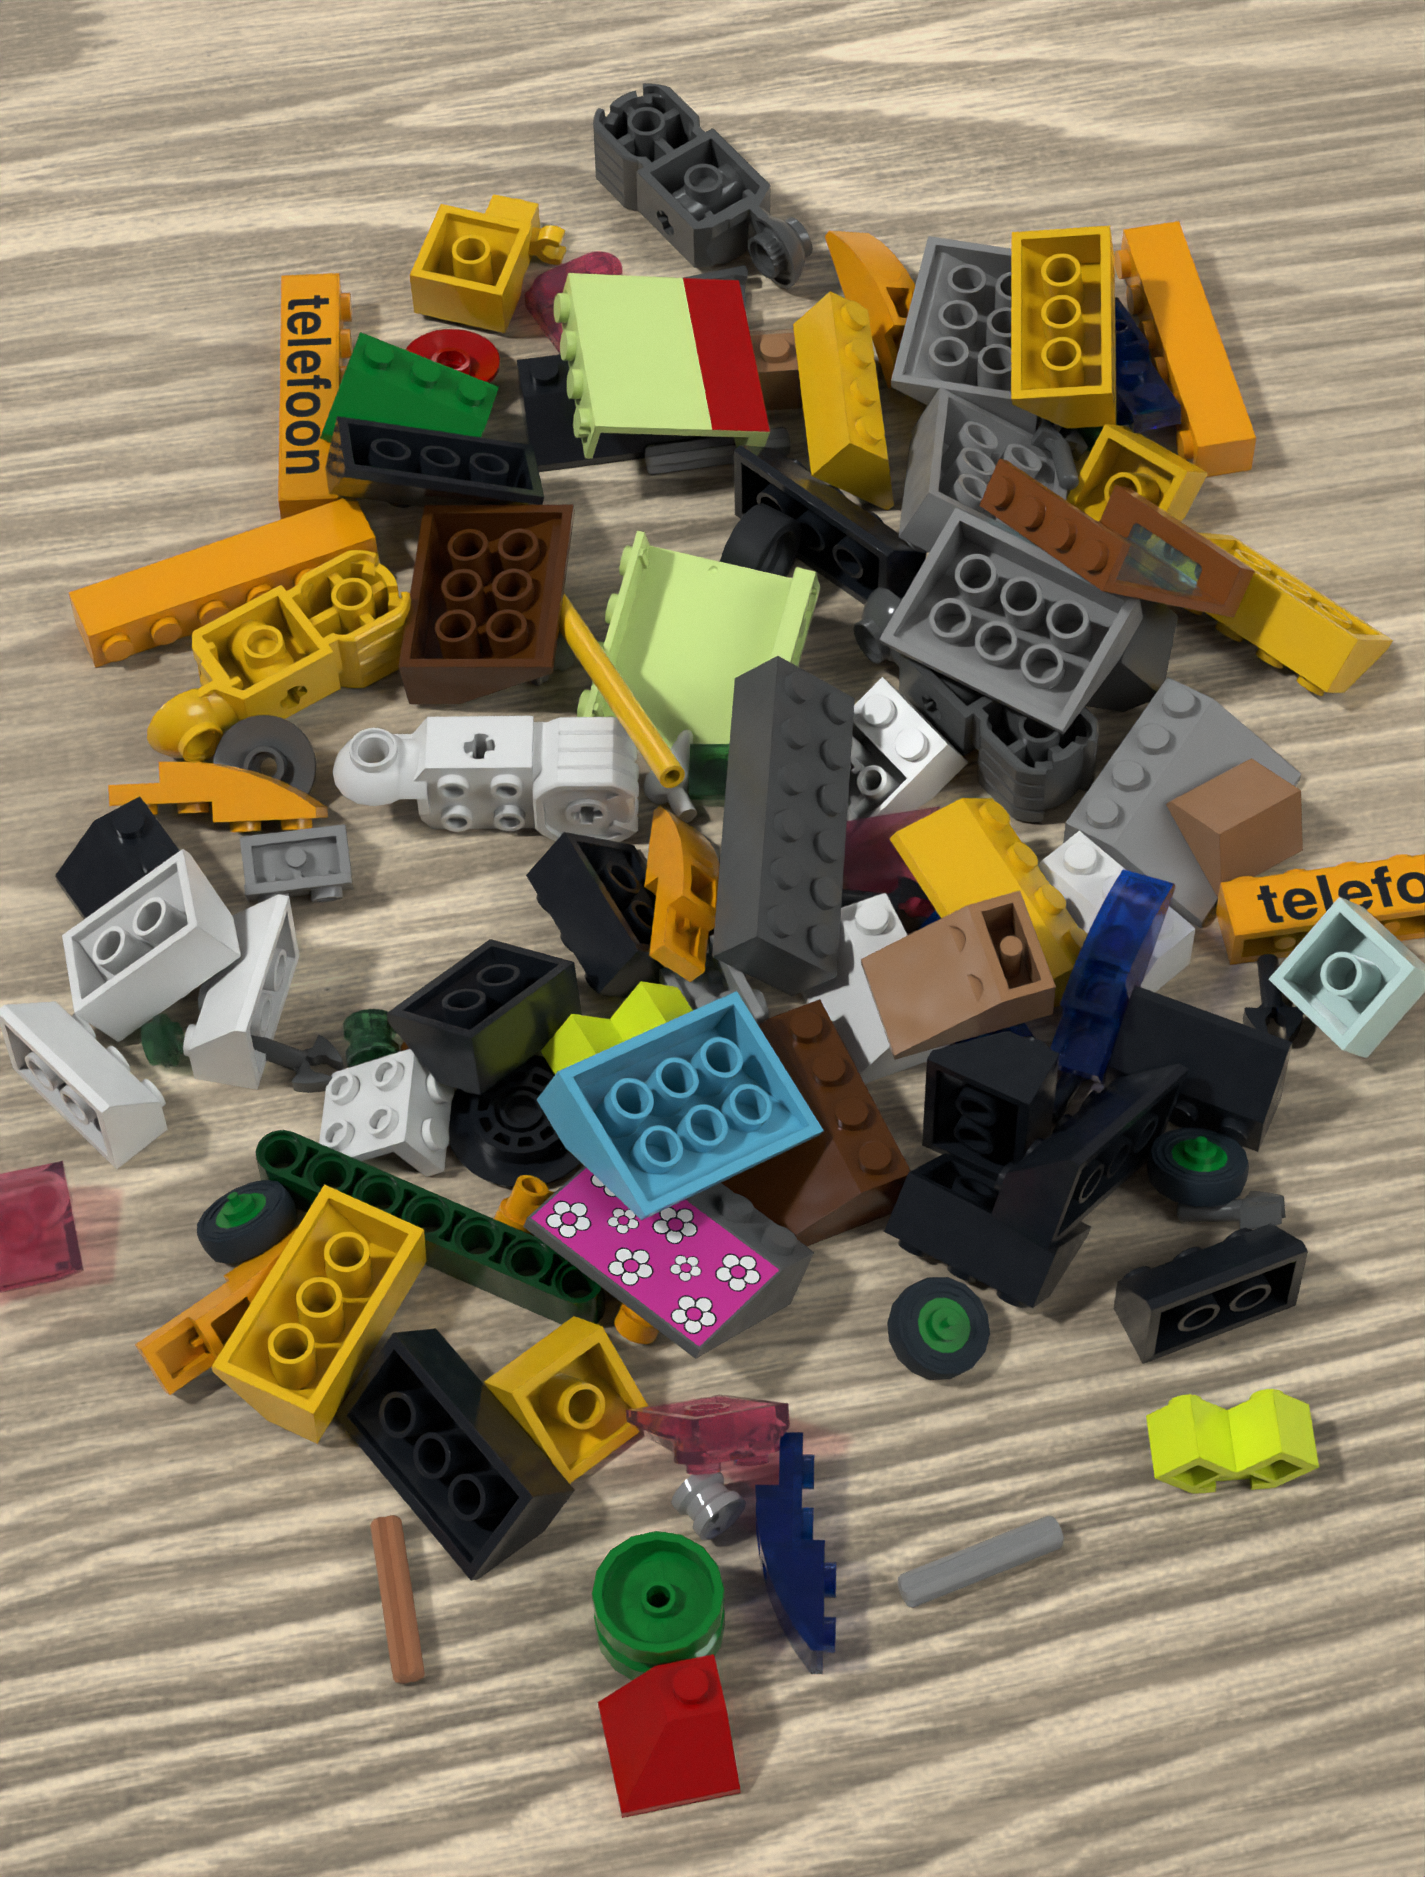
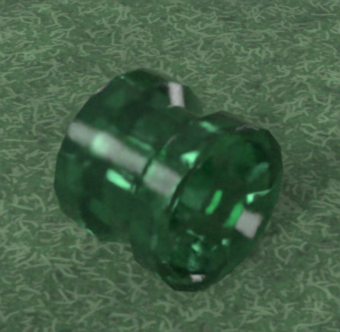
(368, 1036)

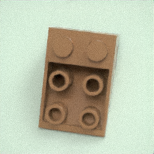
(961, 977)

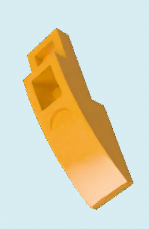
(878, 283)
(235, 794)
(685, 881)
(197, 1336)

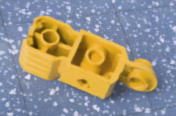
(287, 653)

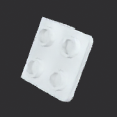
(389, 1109)

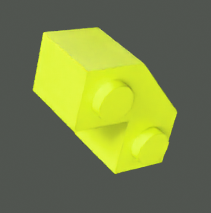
(642, 1010)
(1257, 1440)

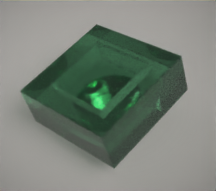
(708, 771)

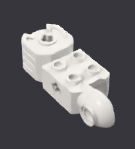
(501, 774)

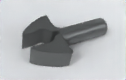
(1065, 448)
(300, 1060)
(1253, 1211)

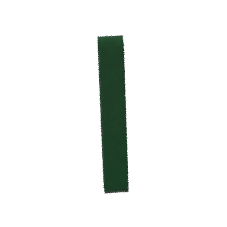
(450, 1244)

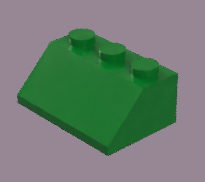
(410, 391)

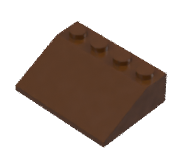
(484, 599)
(848, 1170)

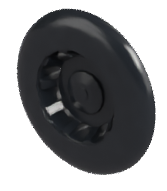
(514, 1119)

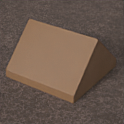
(1240, 822)

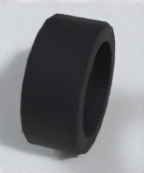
(764, 541)

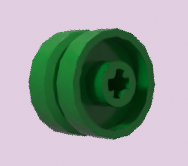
(657, 1603)

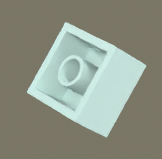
(1352, 978)

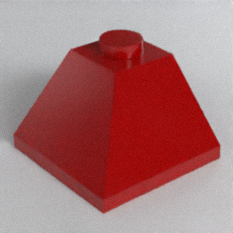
(670, 1738)

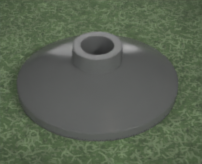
(270, 737)

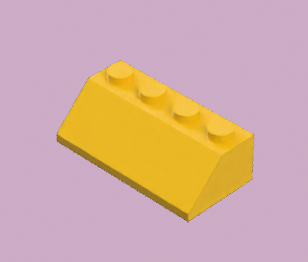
(1064, 325)
(842, 399)
(1298, 625)
(975, 855)
(321, 1312)

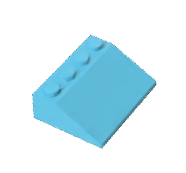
(679, 1107)

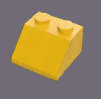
(471, 268)
(1139, 464)
(570, 1396)

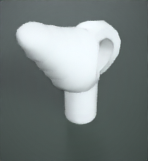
(677, 796)

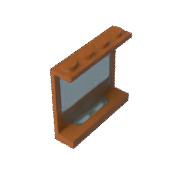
(1128, 552)

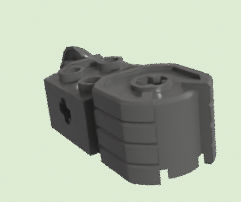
(693, 186)
(1018, 758)

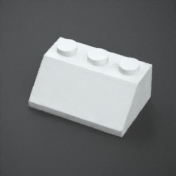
(1084, 879)
(148, 947)
(245, 997)
(848, 999)
(83, 1079)

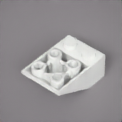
(895, 756)

